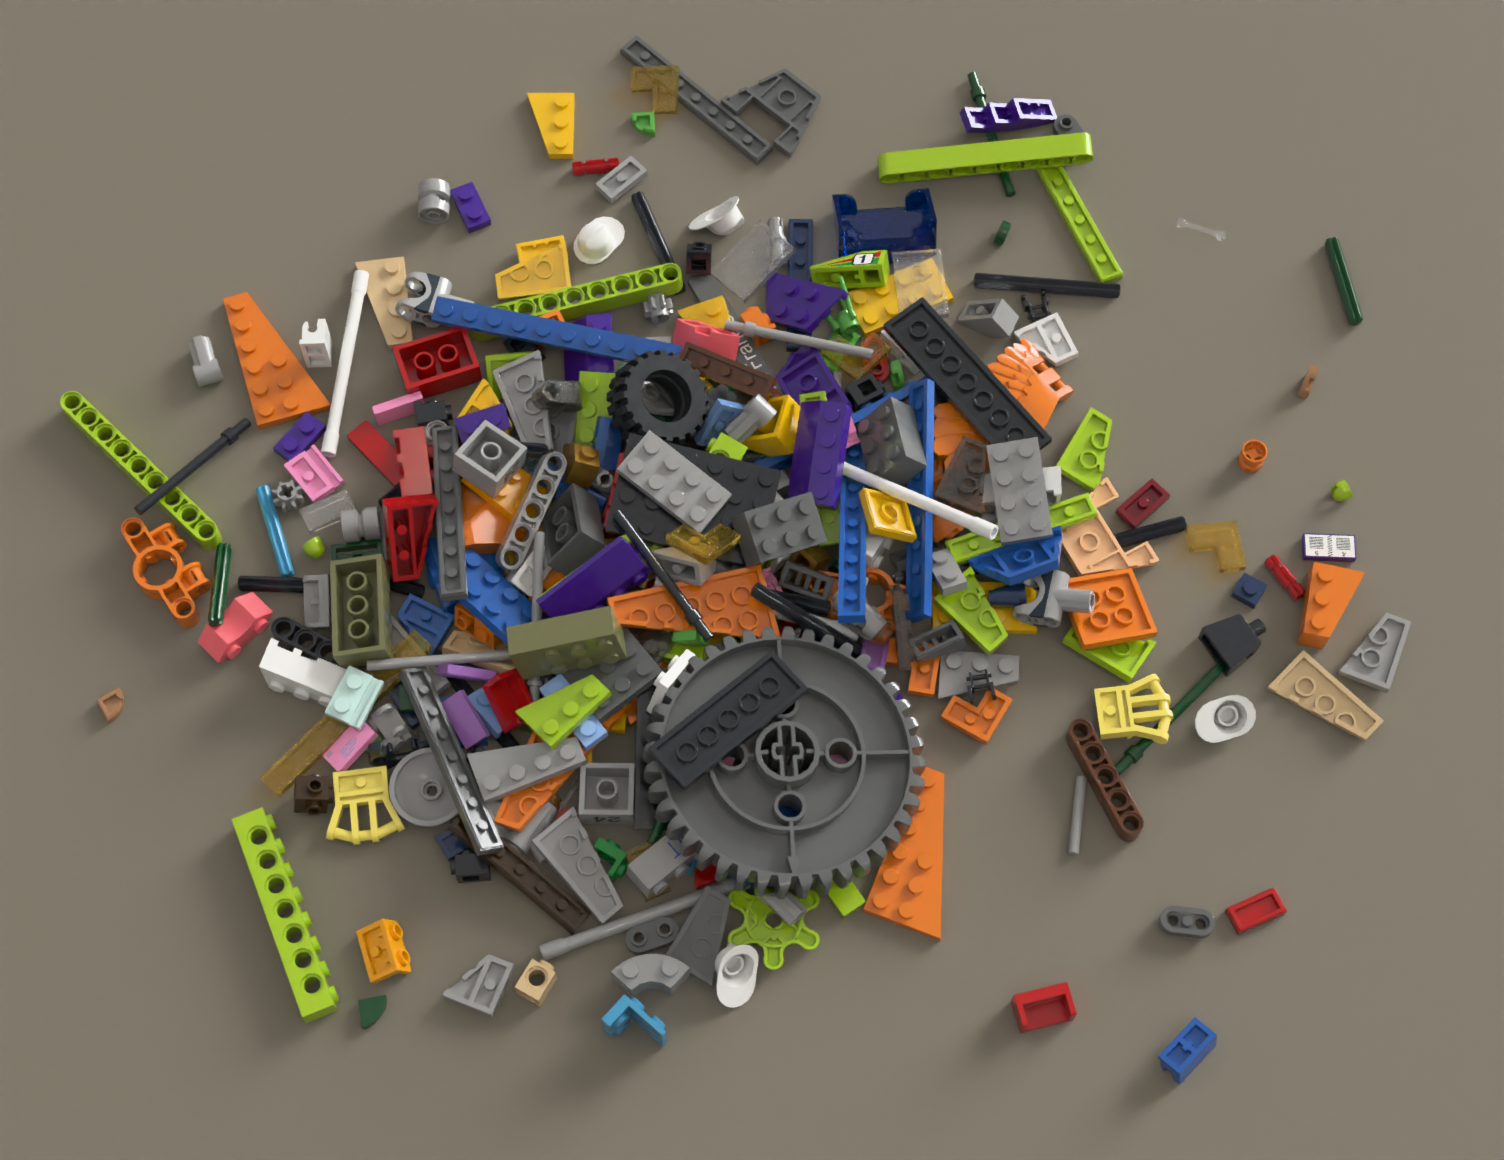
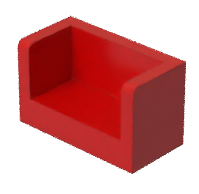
(506, 695)
(1043, 1007)

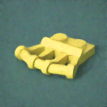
(1116, 714)
(357, 789)

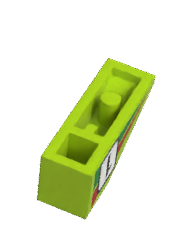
(857, 270)

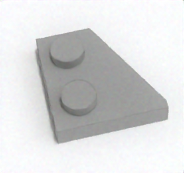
(482, 986)

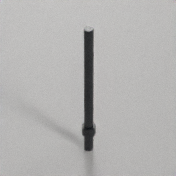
(227, 437)
(693, 615)

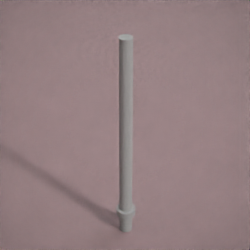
(537, 589)
(435, 660)

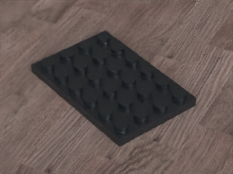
(747, 482)

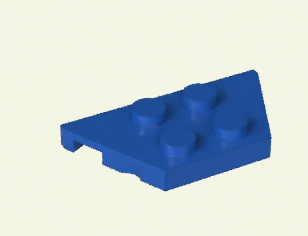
(1020, 561)

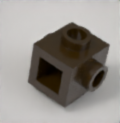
(312, 794)

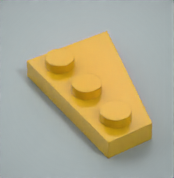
(536, 275)

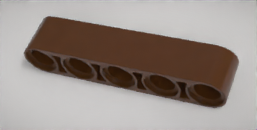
(1104, 792)

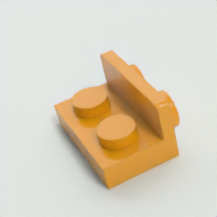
(383, 950)

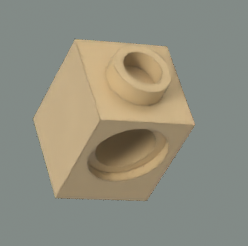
(533, 993)

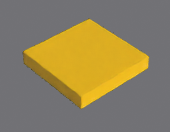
(887, 515)

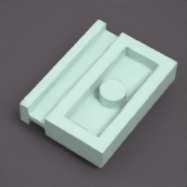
(354, 698)

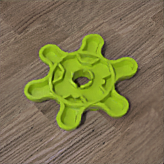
(771, 939)

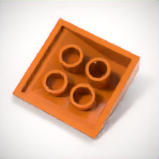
(483, 524)

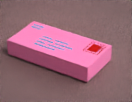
(349, 747)

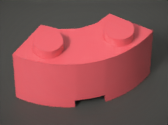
(706, 336)
(241, 623)

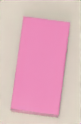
(396, 408)

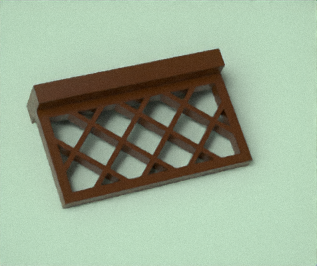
(730, 372)

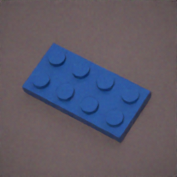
(493, 597)

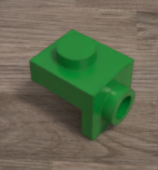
(612, 853)

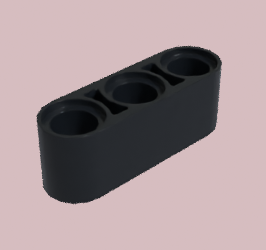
(298, 635)

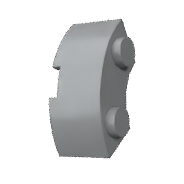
(650, 972)

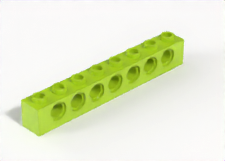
(248, 828)

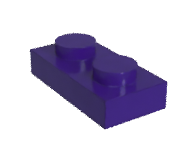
(470, 207)
(469, 423)
(300, 437)

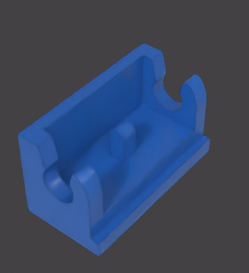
(608, 442)
(1188, 1050)

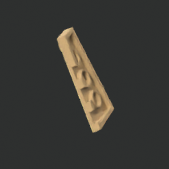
(384, 290)

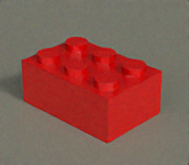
(437, 363)

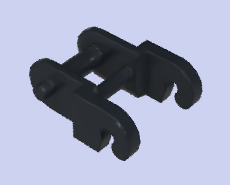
(1028, 308)
(971, 689)

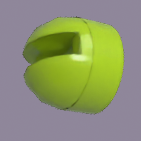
(1341, 491)
(314, 547)

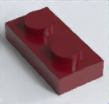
(1142, 504)

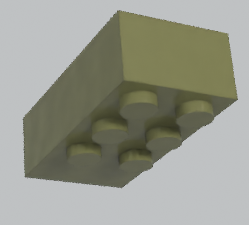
(360, 610)
(566, 643)

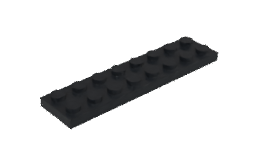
(962, 376)

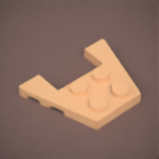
(1093, 546)

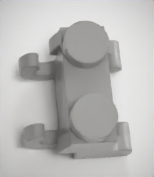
(391, 726)

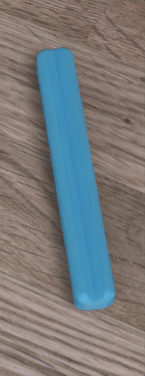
(275, 531)

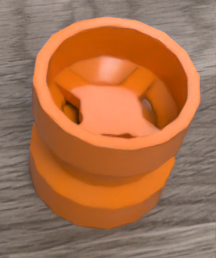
(1256, 451)

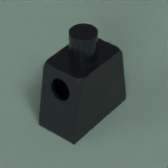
(1232, 641)

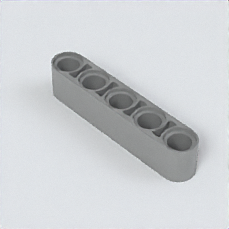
(541, 503)

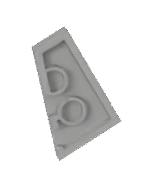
(1379, 654)
(957, 665)

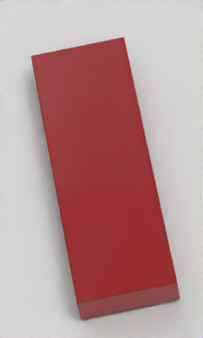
(376, 451)

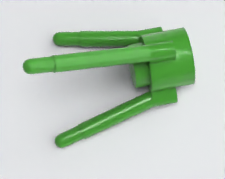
(845, 319)

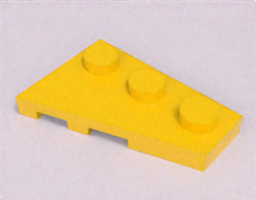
(555, 121)

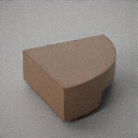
(1308, 382)
(112, 704)

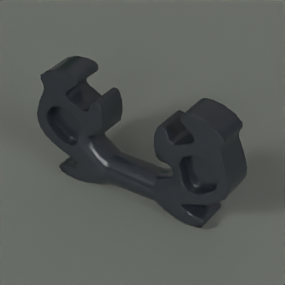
(384, 755)

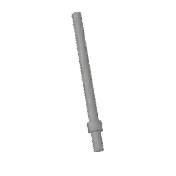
(750, 329)

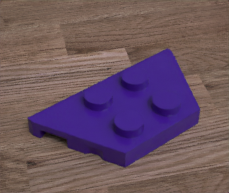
(799, 302)
(809, 373)

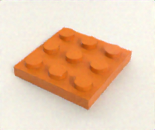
(1118, 611)

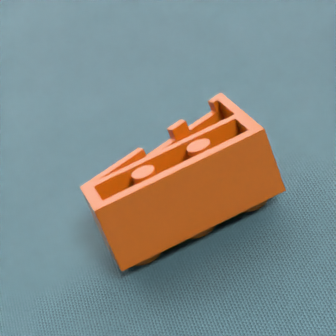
(1325, 600)

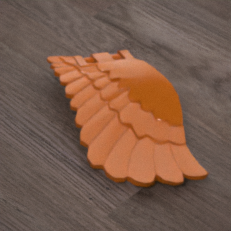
(1018, 374)

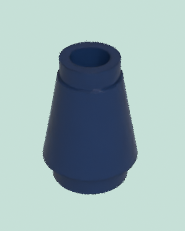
(1008, 596)

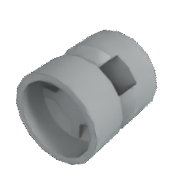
(433, 201)
(359, 525)

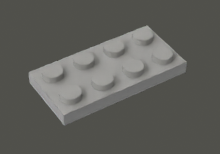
(673, 482)
(1019, 491)

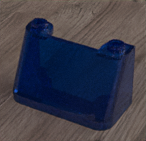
(885, 228)

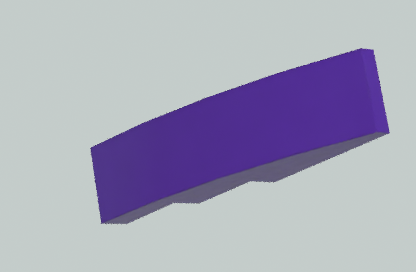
(1003, 117)

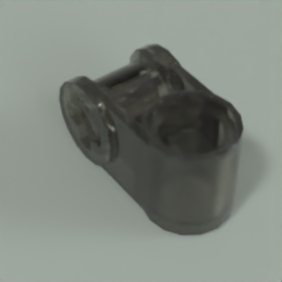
(558, 396)

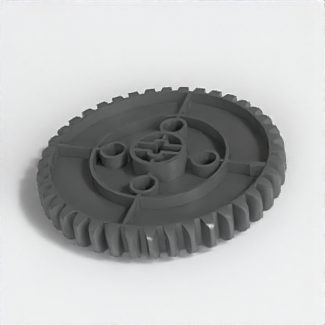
(843, 810)

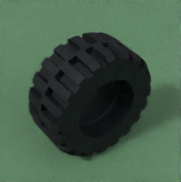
(679, 381)

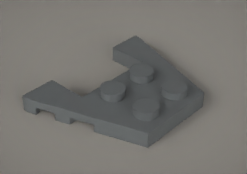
(783, 98)

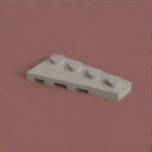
(517, 383)
(574, 859)

